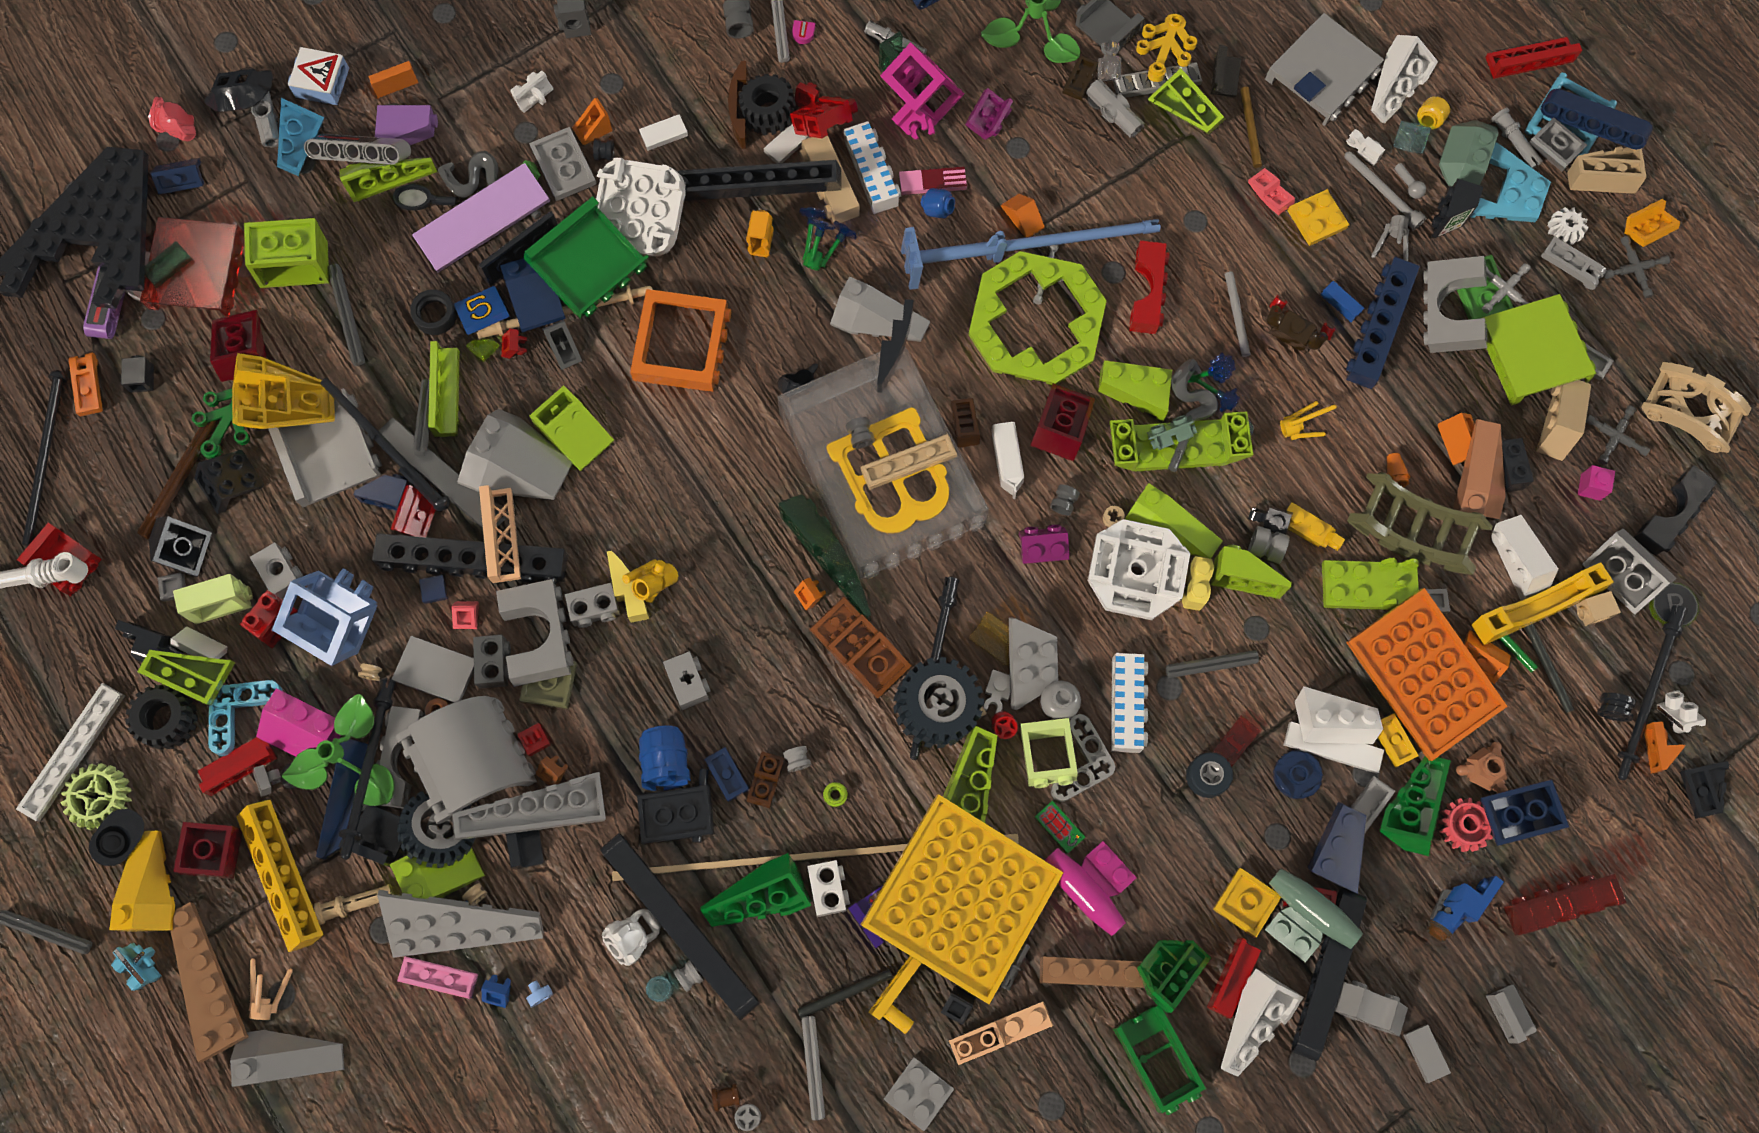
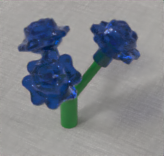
(1220, 369)

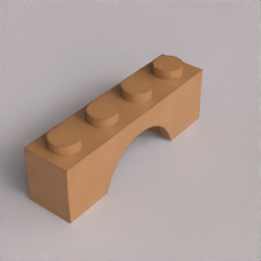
(1090, 972)

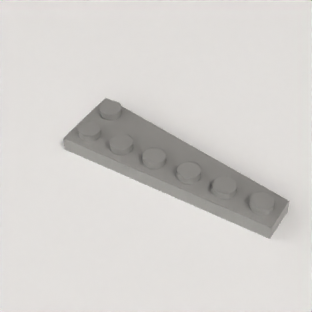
(551, 807)

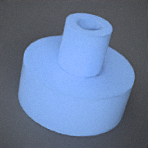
(538, 994)

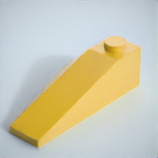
(143, 890)

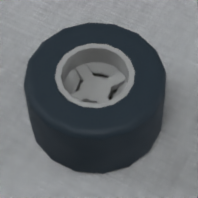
(1217, 771)

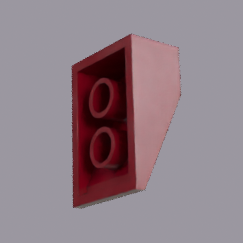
(235, 335)
(1063, 422)

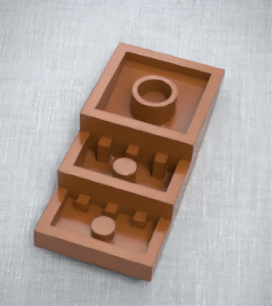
(860, 647)

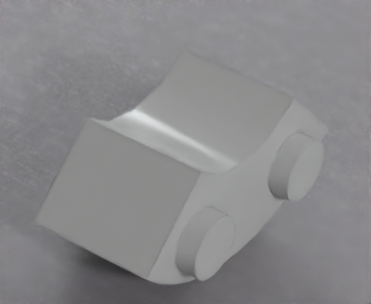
(1371, 1008)

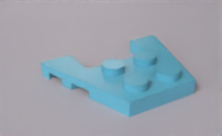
(1520, 193)

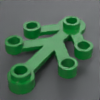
(226, 415)

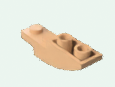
(1001, 1033)

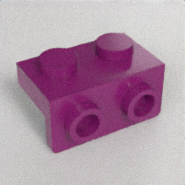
(988, 114)
(1044, 544)

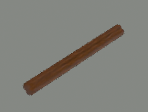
(177, 478)

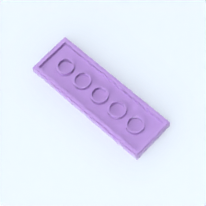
(481, 217)

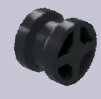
(603, 149)

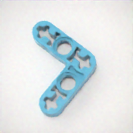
(228, 707)

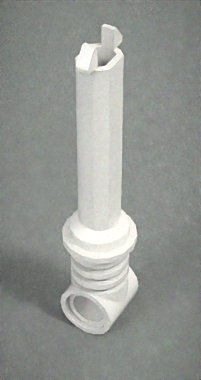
(42, 572)

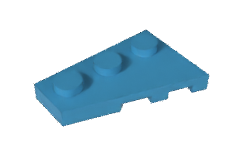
(295, 129)

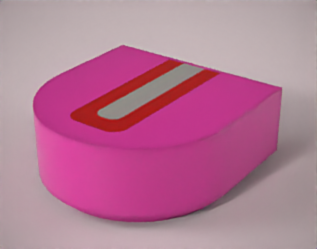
(803, 31)

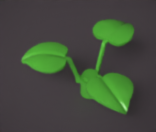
(1004, 33)
(309, 766)

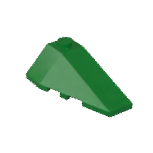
(1414, 812)
(765, 891)

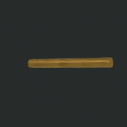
(1251, 128)

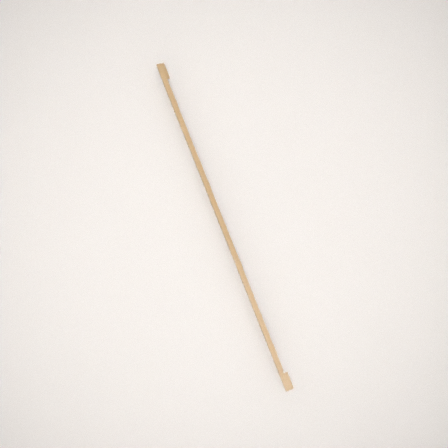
(796, 857)

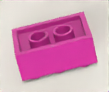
(294, 724)

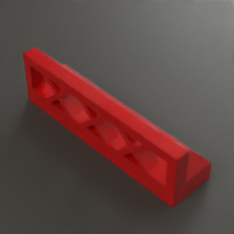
(1531, 61)

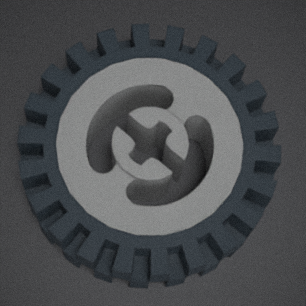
(433, 846)

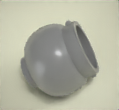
(1060, 700)

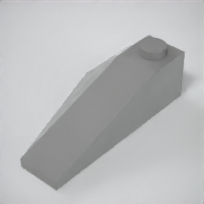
(872, 312)

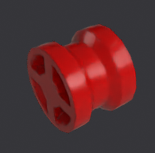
(1008, 728)

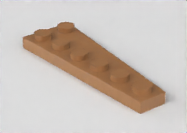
(208, 1001)

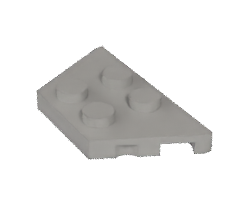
(1031, 662)

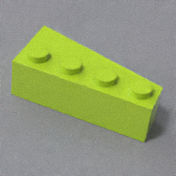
(972, 773)

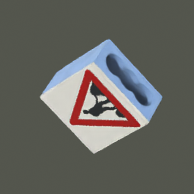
(318, 76)

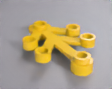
(1174, 25)

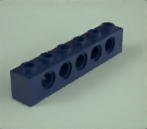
(1404, 275)

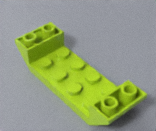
(1213, 445)

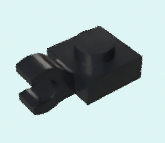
(1275, 519)

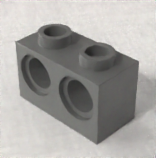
(485, 663)

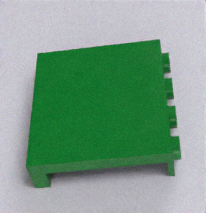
(585, 259)

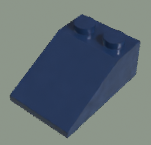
(531, 296)
(1524, 812)

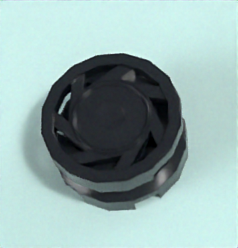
(1616, 707)

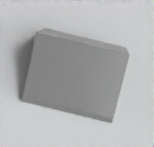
(1557, 144)

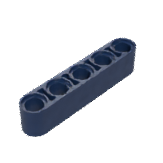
(1597, 119)

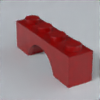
(1150, 262)

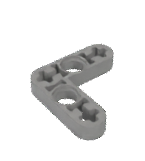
(1092, 759)

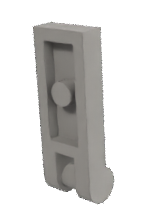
(1574, 262)

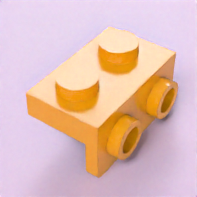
(1650, 223)

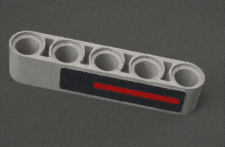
(357, 149)

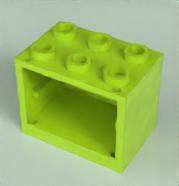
(286, 252)

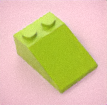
(1246, 573)
(434, 881)

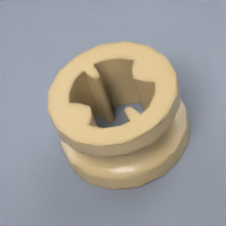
(1116, 509)
(370, 672)
(474, 895)

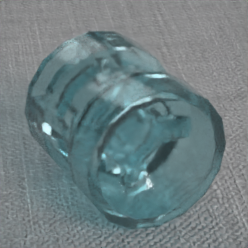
(659, 989)

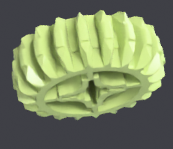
(97, 778)

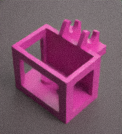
(904, 76)

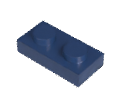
(726, 774)

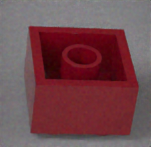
(208, 850)

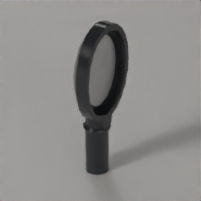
(417, 197)

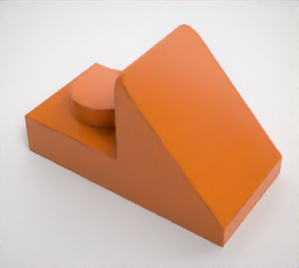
(1659, 753)

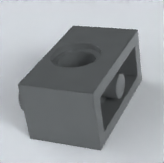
(572, 17)

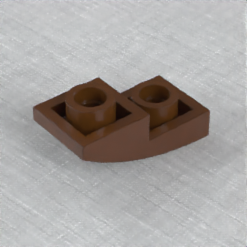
(765, 779)

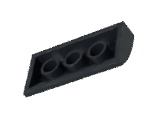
(515, 249)

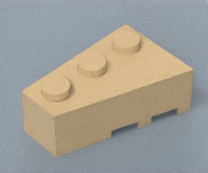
(1608, 171)
(1565, 419)

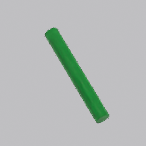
(1518, 653)

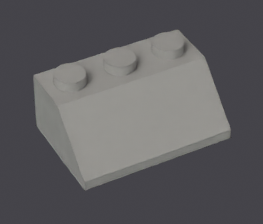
(1635, 572)

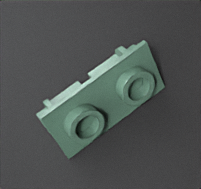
(1179, 427)

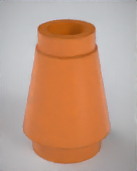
(1397, 469)

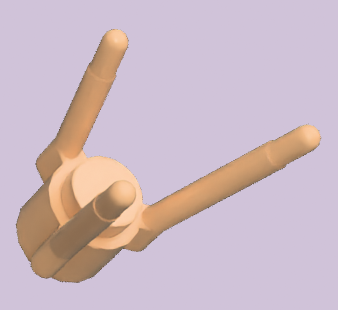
(260, 1007)

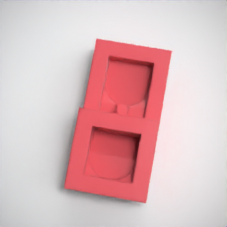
(1270, 192)

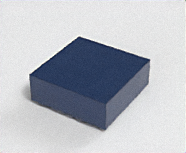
(1309, 87)
(433, 589)

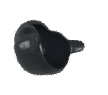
(791, 381)

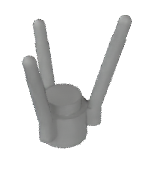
(1397, 228)

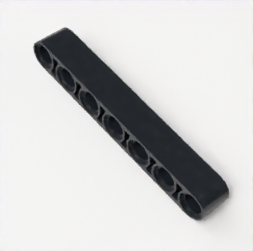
(1326, 983)

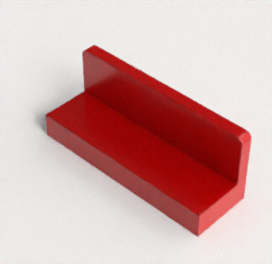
(235, 766)
(1233, 978)

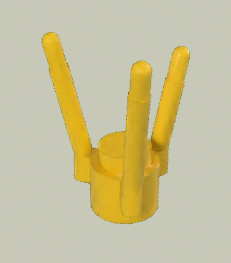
(1293, 424)

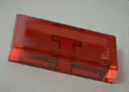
(1236, 740)

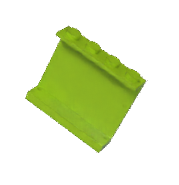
(1536, 348)

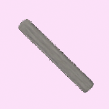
(780, 31)
(813, 1068)

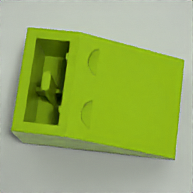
(571, 428)

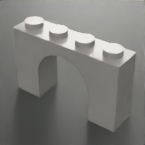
(1442, 279)
(551, 658)

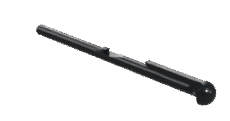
(57, 378)
(438, 502)

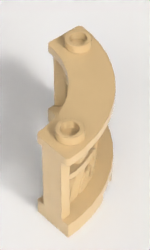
(1701, 428)

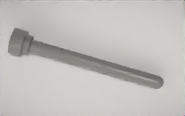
(1415, 218)

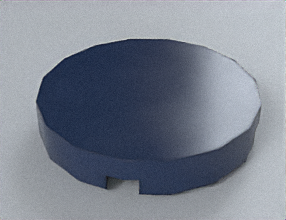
(1297, 774)

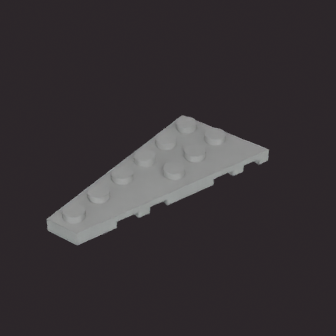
(445, 924)

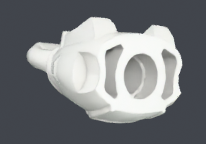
(628, 938)

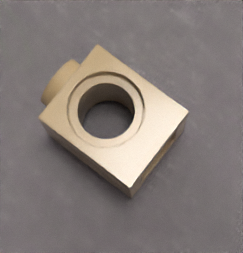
(1597, 608)

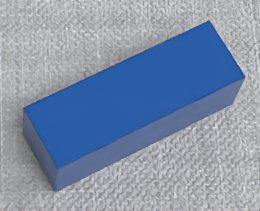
(1342, 301)

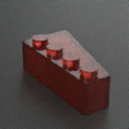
(1564, 904)

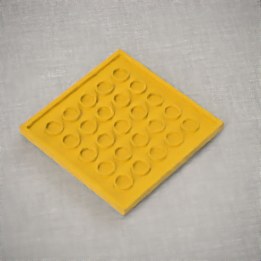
(962, 899)

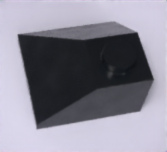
(178, 545)

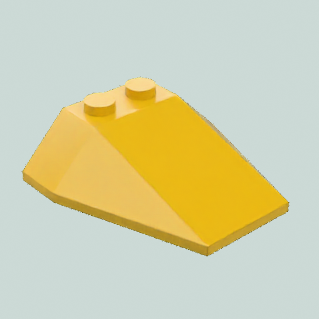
(277, 395)

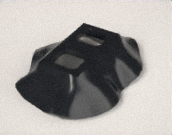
(239, 95)

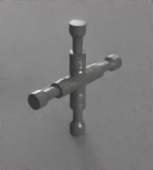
(1637, 266)
(1617, 435)

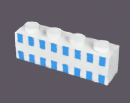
(871, 167)
(1128, 703)

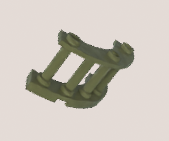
(1408, 545)

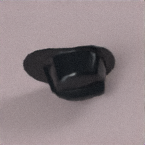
(116, 837)

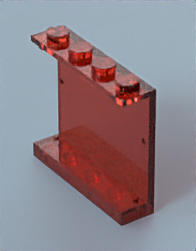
(212, 273)

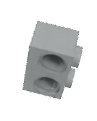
(591, 598)

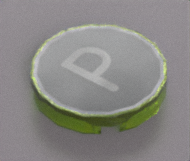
(1676, 595)

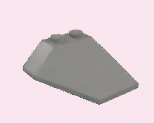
(513, 457)

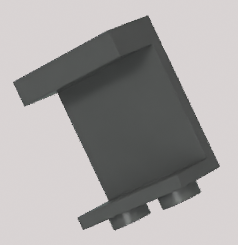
(1107, 23)

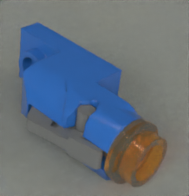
(1460, 904)

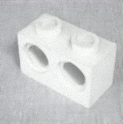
(821, 889)

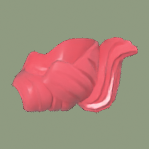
(172, 119)

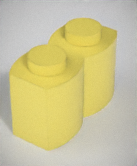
(1197, 580)

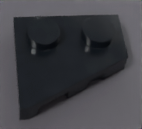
(1706, 788)

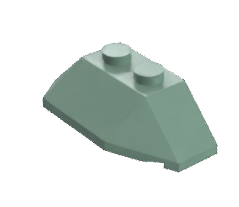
(1468, 152)

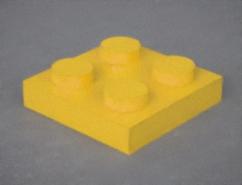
(1318, 217)
(1247, 902)

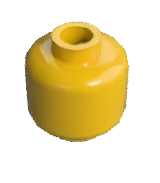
(1433, 112)

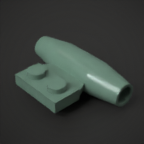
(1308, 918)

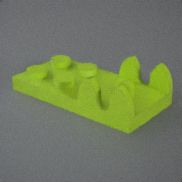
(1368, 583)

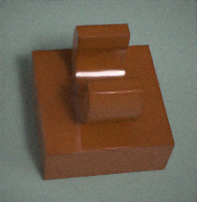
(550, 771)

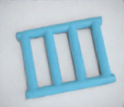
(1562, 80)

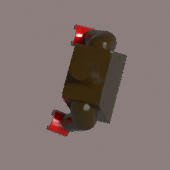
(1295, 329)

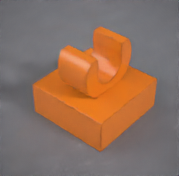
(808, 593)

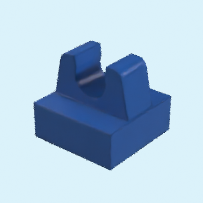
(496, 993)

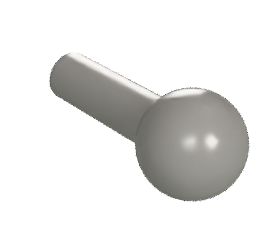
(1416, 188)

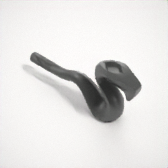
(478, 160)
(1207, 401)

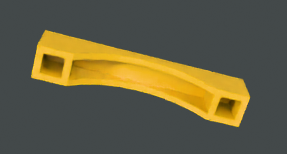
(1542, 605)

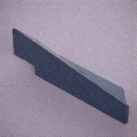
(340, 798)

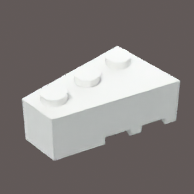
(1523, 557)
(1336, 719)

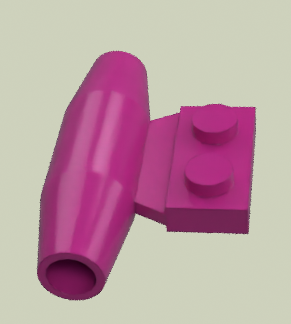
(1094, 883)

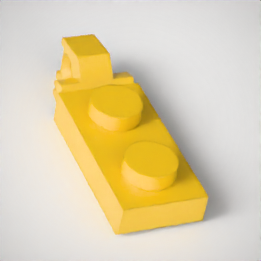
(1313, 528)

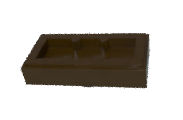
(1080, 78)

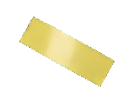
(623, 592)

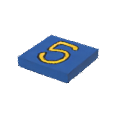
(481, 310)

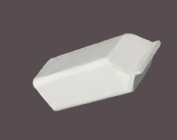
(1008, 457)

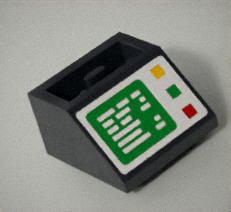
(1456, 207)

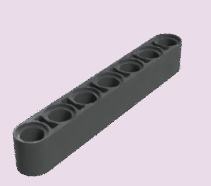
(435, 472)

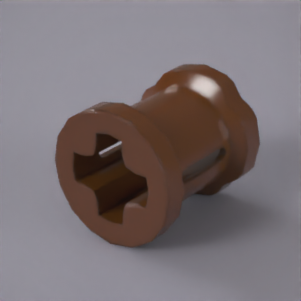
(725, 1097)

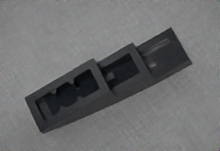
(892, 350)

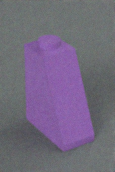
(406, 122)

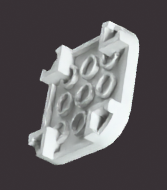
(642, 203)

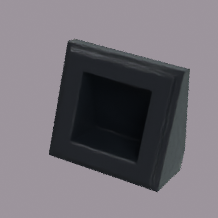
(958, 1005)

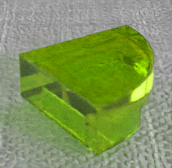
(482, 348)

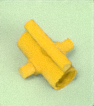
(651, 579)

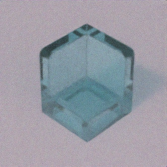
(1411, 137)

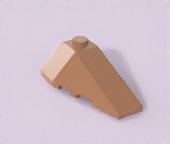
(1482, 477)

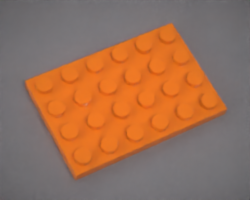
(1426, 674)

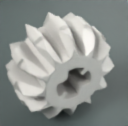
(1568, 225)

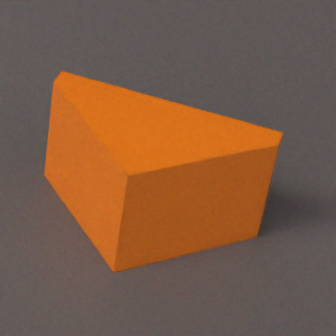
(592, 123)
(1024, 214)

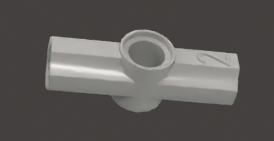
(1115, 108)
(266, 124)

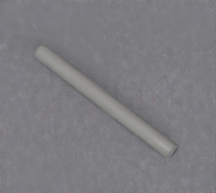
(1237, 314)

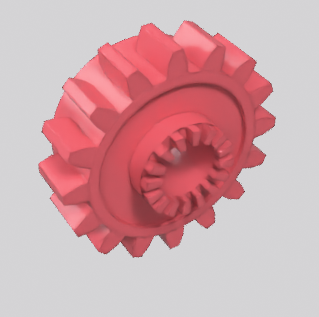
(1455, 829)

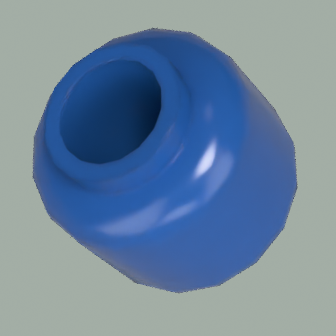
(938, 203)

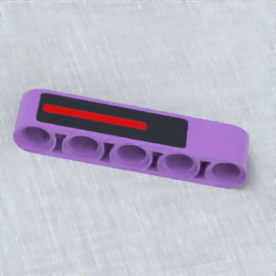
(101, 321)

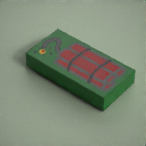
(1059, 827)

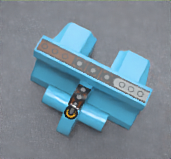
(137, 963)

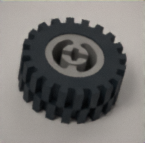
(925, 721)

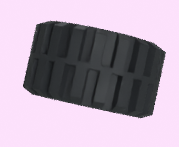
(765, 90)
(148, 704)

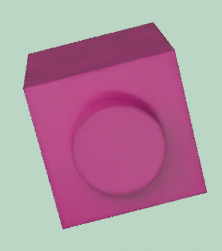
(1596, 483)

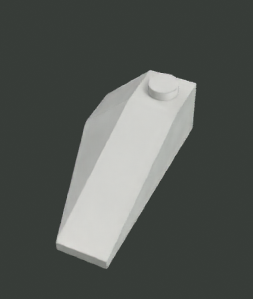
(1404, 68)
(1259, 1012)

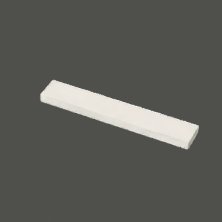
(70, 752)

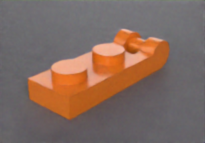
(85, 384)

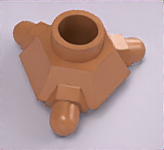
(1486, 768)

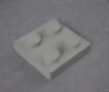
(918, 1094)

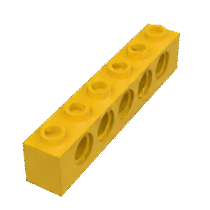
(279, 875)

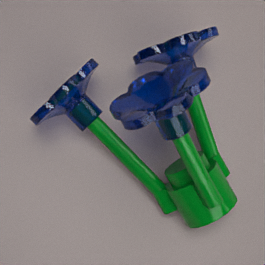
(812, 257)

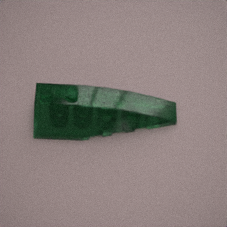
(825, 548)

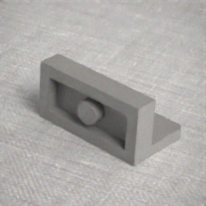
(1511, 1014)

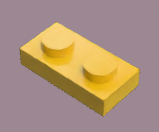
(1396, 741)

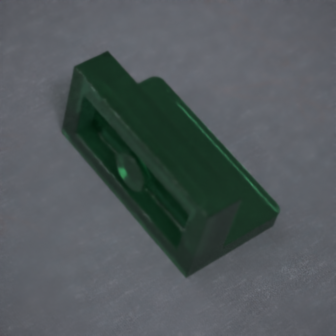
(890, 50)

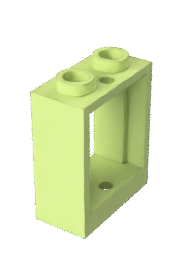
(212, 599)
(1049, 729)

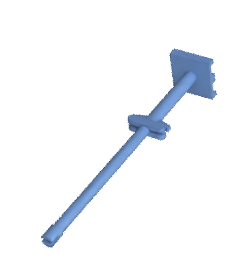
(998, 245)

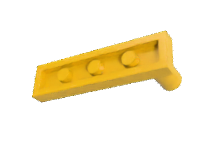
(883, 1006)

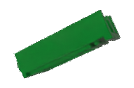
(1143, 1027)

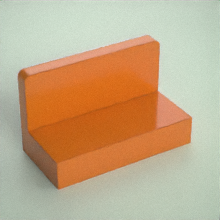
(393, 79)
(1457, 436)
(1489, 657)

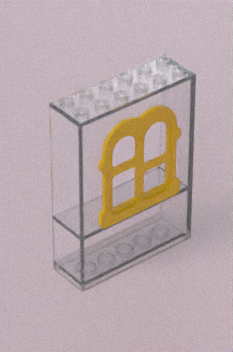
(817, 424)

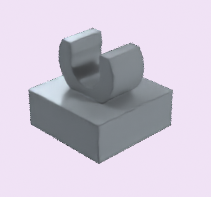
(265, 780)

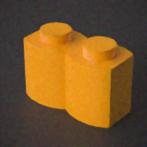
(760, 233)

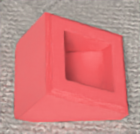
(465, 614)

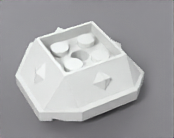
(1152, 550)

